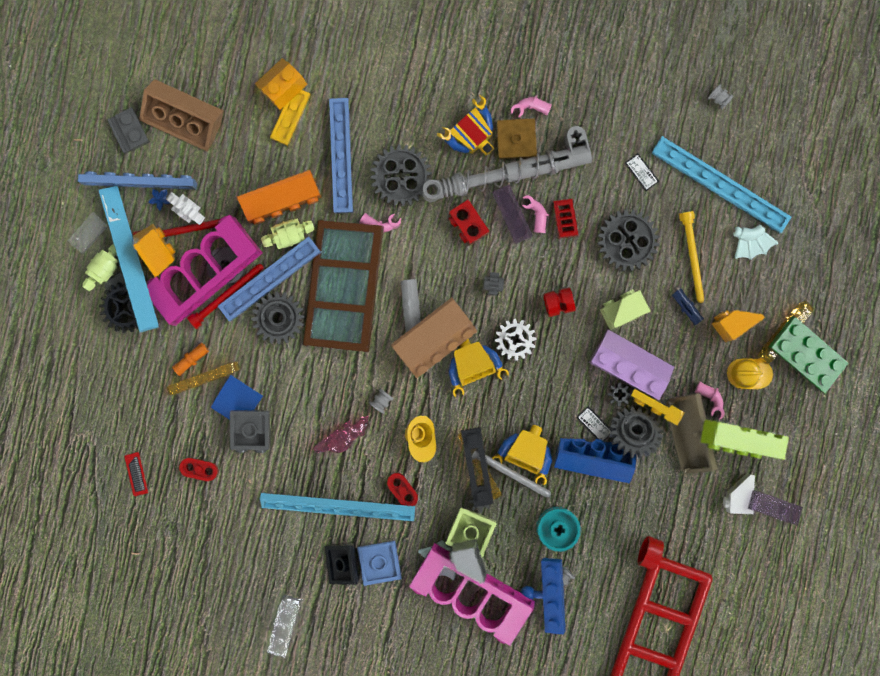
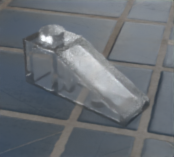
(284, 625)

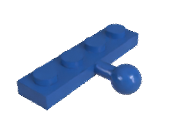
(552, 595)

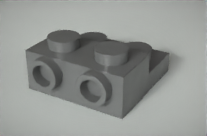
(250, 430)

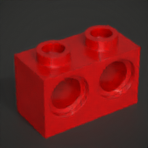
(472, 220)

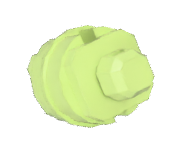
(287, 233)
(101, 268)

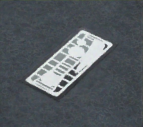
(642, 172)
(594, 423)

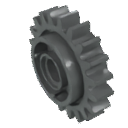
(266, 315)
(630, 442)

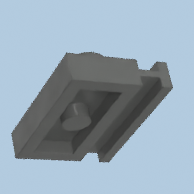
(128, 130)

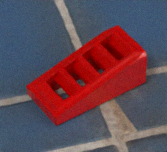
(565, 234)

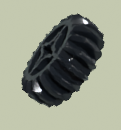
(120, 313)

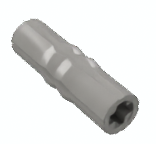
(410, 303)

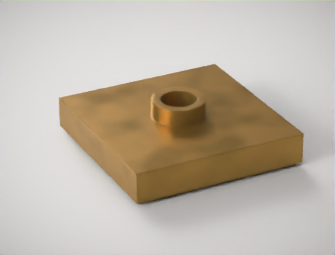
(516, 138)

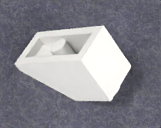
(739, 496)

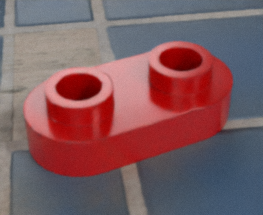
(199, 469)
(402, 490)

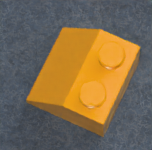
(281, 83)
(154, 249)
(735, 323)

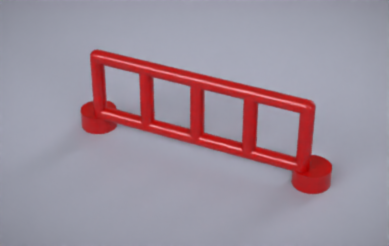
(651, 557)

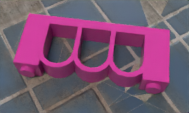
(160, 288)
(505, 628)

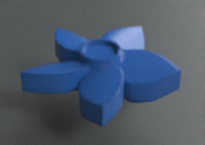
(159, 198)

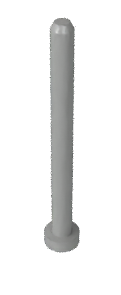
(512, 474)

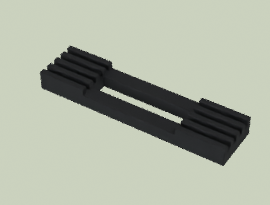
(471, 440)

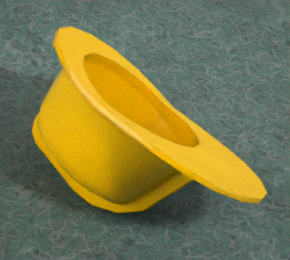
(749, 373)
(421, 438)

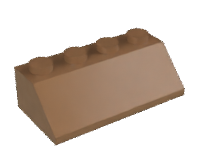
(180, 114)
(434, 337)

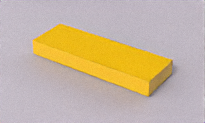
(290, 118)

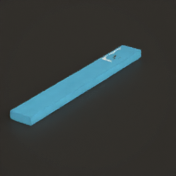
(721, 185)
(128, 259)
(337, 507)

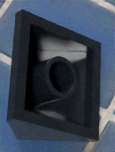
(342, 563)

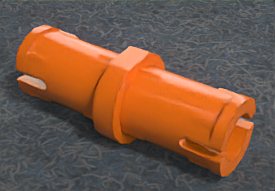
(190, 359)

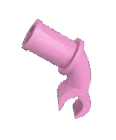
(532, 102)
(540, 212)
(388, 226)
(713, 395)

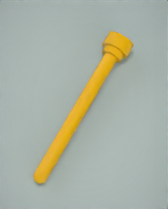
(687, 220)

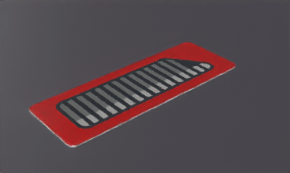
(136, 474)

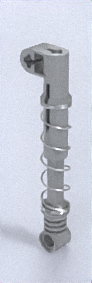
(516, 170)

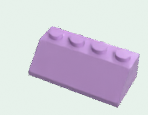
(632, 365)

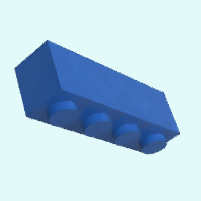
(595, 459)

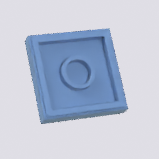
(379, 563)

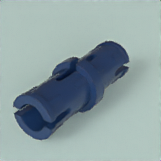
(687, 306)

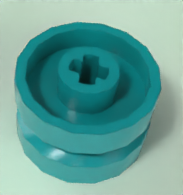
(562, 539)

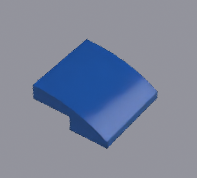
(236, 396)

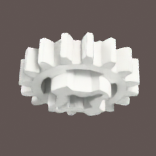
(185, 208)
(518, 331)

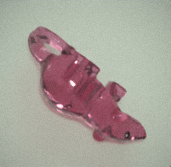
(341, 440)

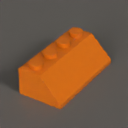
(279, 197)

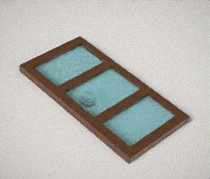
(343, 286)

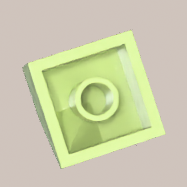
(628, 308)
(470, 526)

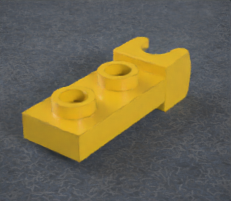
(671, 414)

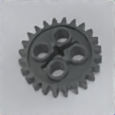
(399, 158)
(642, 230)

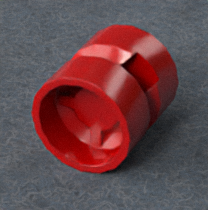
(559, 302)

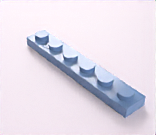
(341, 155)
(131, 180)
(269, 279)

